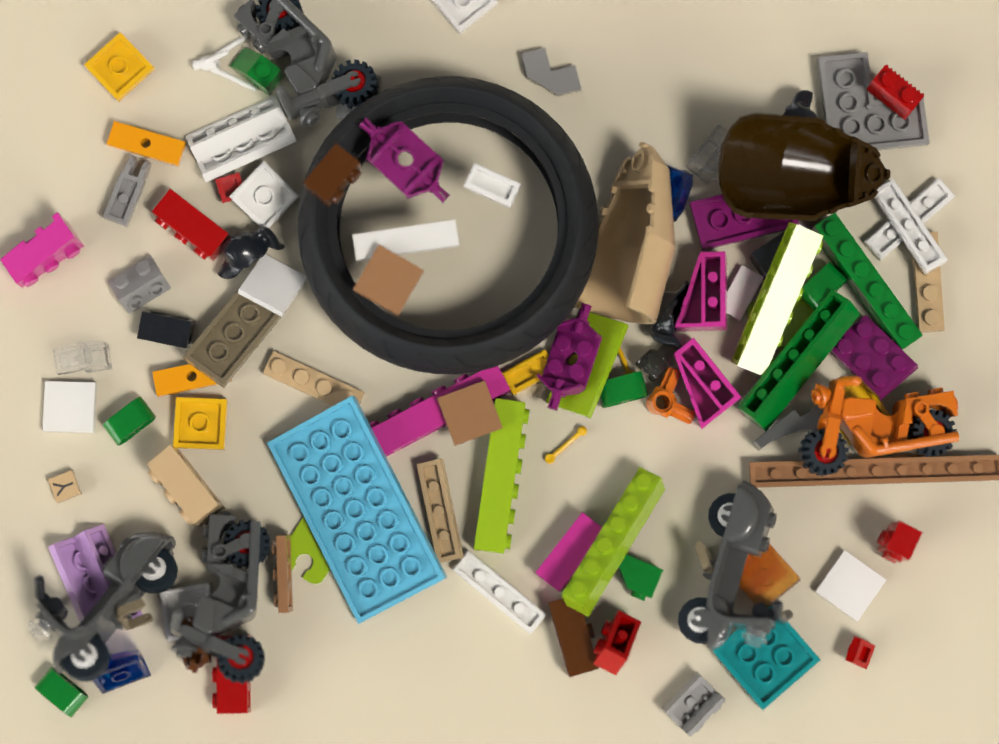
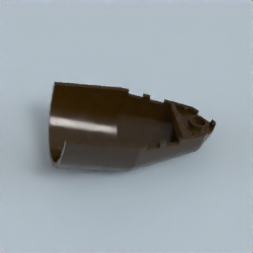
(795, 168)

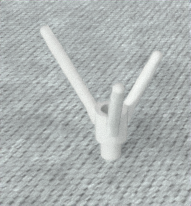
(212, 63)

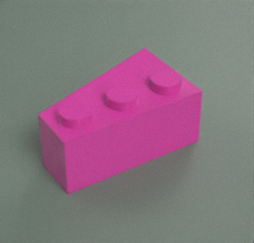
(42, 252)
(706, 297)
(705, 383)

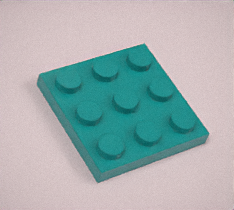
(772, 667)

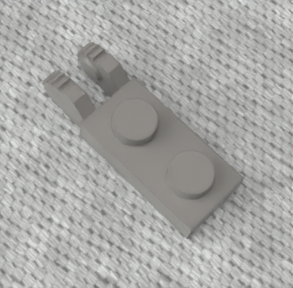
(126, 193)

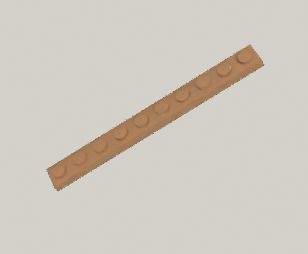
(878, 471)

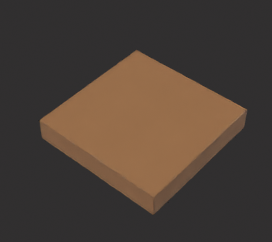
(388, 280)
(469, 413)

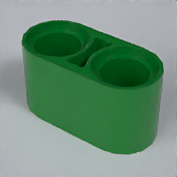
(821, 284)
(623, 389)
(129, 421)
(61, 692)

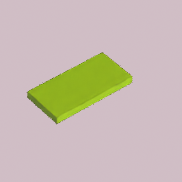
(612, 337)

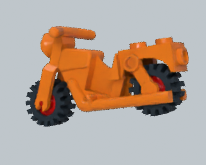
(874, 432)

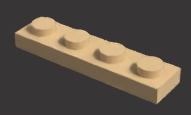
(928, 297)
(309, 380)
(440, 510)

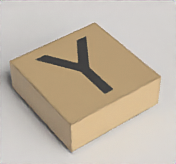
(64, 486)

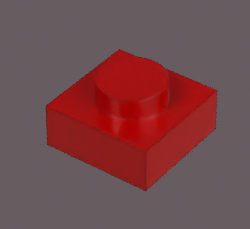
(227, 185)
(860, 652)

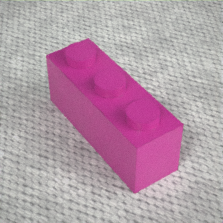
(569, 553)

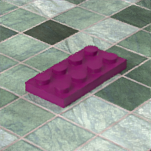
(720, 226)

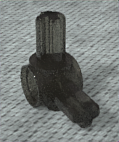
(654, 362)

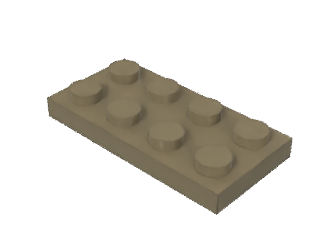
(231, 339)

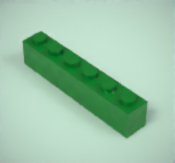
(866, 282)
(798, 360)

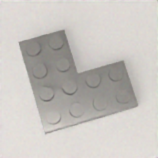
(857, 113)

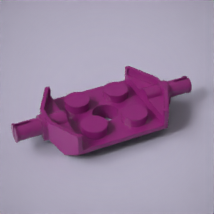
(411, 180)
(572, 338)

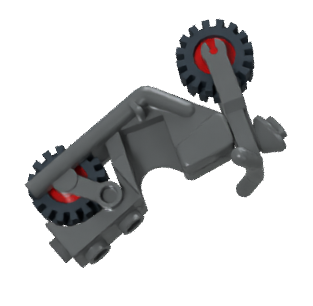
(310, 59)
(232, 603)

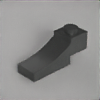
(790, 424)

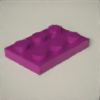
(873, 357)

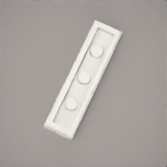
(925, 205)
(909, 226)
(407, 239)
(499, 592)

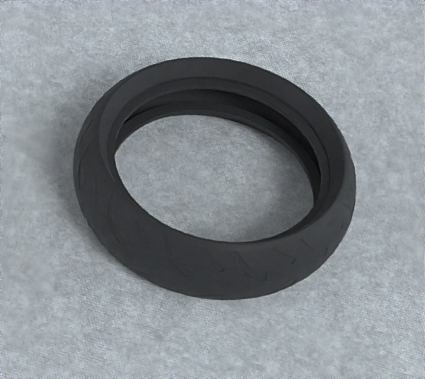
(517, 332)

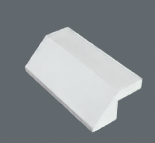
(240, 138)

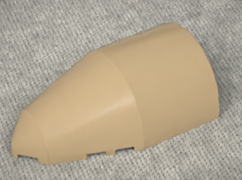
(633, 242)

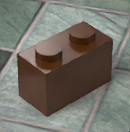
(333, 175)

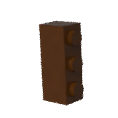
(573, 638)

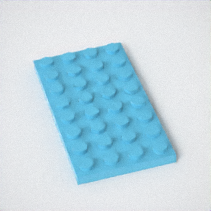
(356, 509)

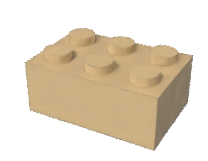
(184, 486)

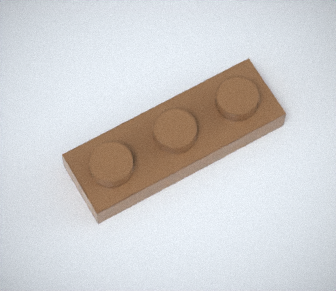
(283, 573)

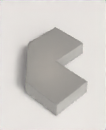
(557, 81)

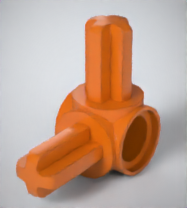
(671, 407)

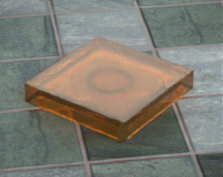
(767, 577)

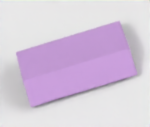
(81, 567)

